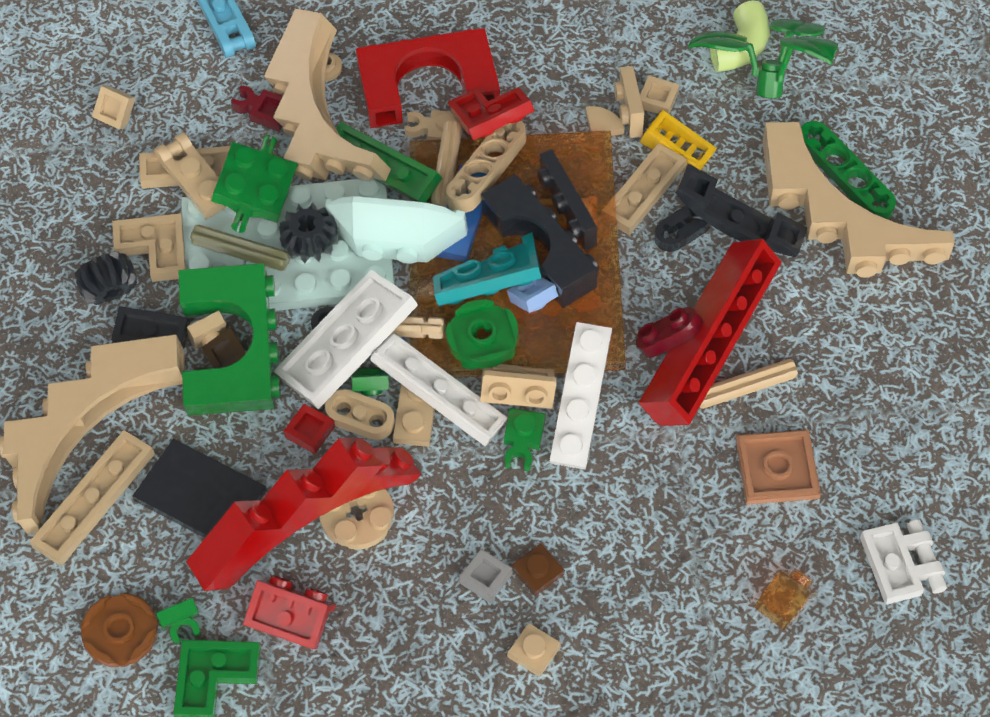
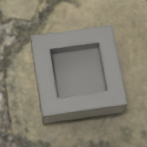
(485, 575)

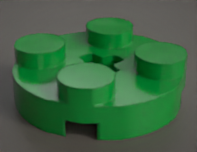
(487, 352)

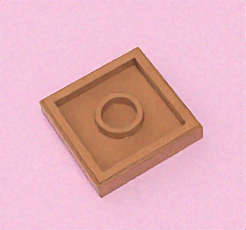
(777, 467)

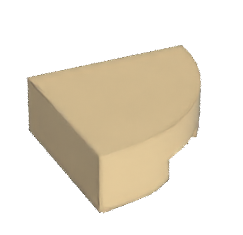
(603, 120)

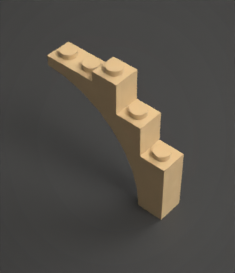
(299, 76)
(830, 215)
(114, 377)

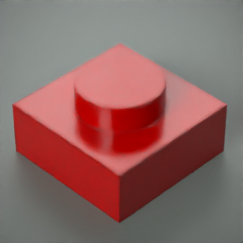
(309, 428)

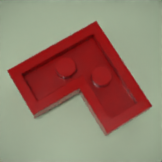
(482, 116)

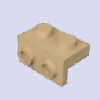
(518, 386)

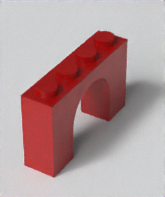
(384, 65)

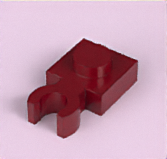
(260, 108)

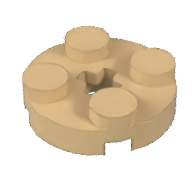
(361, 533)

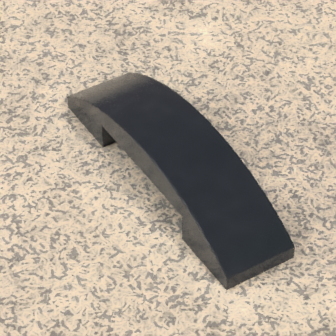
(735, 218)

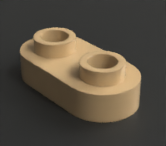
(362, 413)

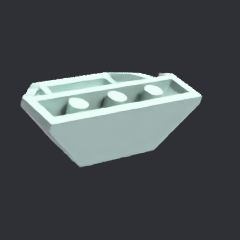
(396, 227)

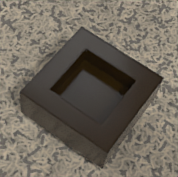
(225, 349)

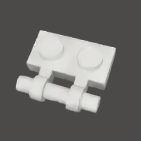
(893, 565)

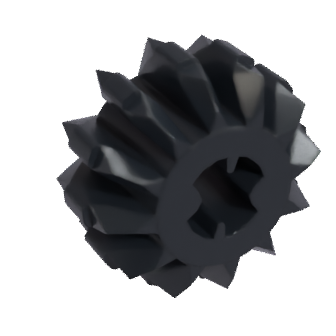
(308, 233)
(105, 278)

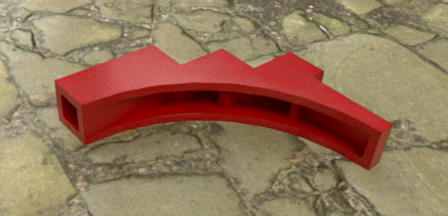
(299, 497)

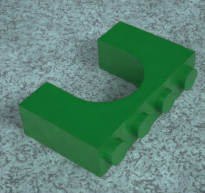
(250, 381)

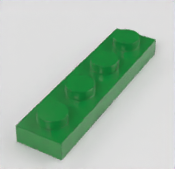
(406, 174)

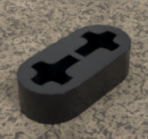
(685, 234)

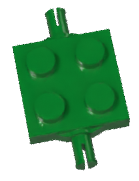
(254, 182)

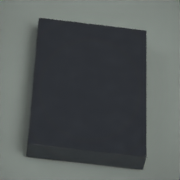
(194, 488)

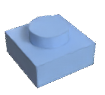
(532, 296)

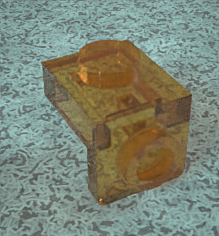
(786, 597)

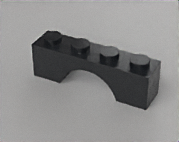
(516, 211)

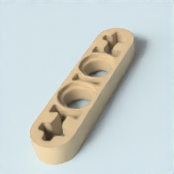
(480, 162)

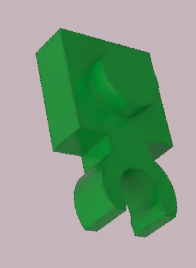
(523, 432)

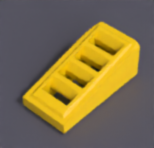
(673, 127)

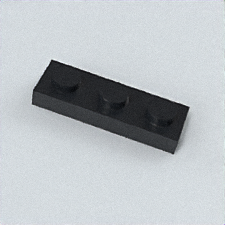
(567, 200)

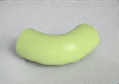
(752, 23)

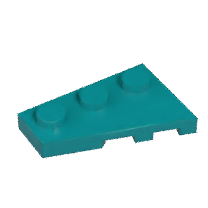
(501, 270)

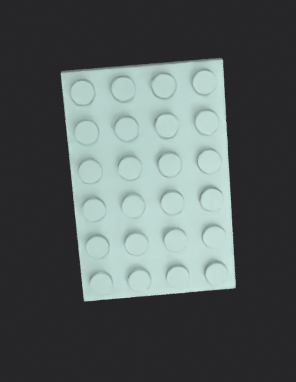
(301, 283)

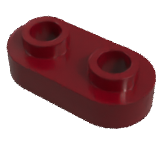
(668, 332)

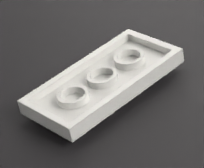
(345, 338)

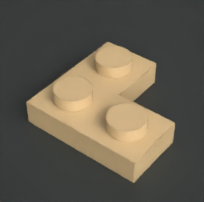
(154, 235)

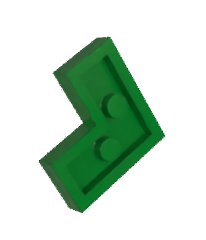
(208, 664)

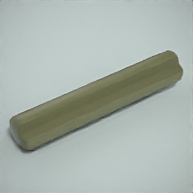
(240, 247)

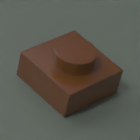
(537, 569)

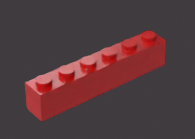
(725, 311)

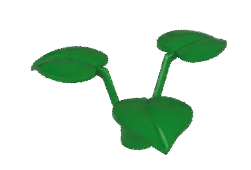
(772, 72)

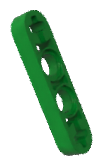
(850, 168)

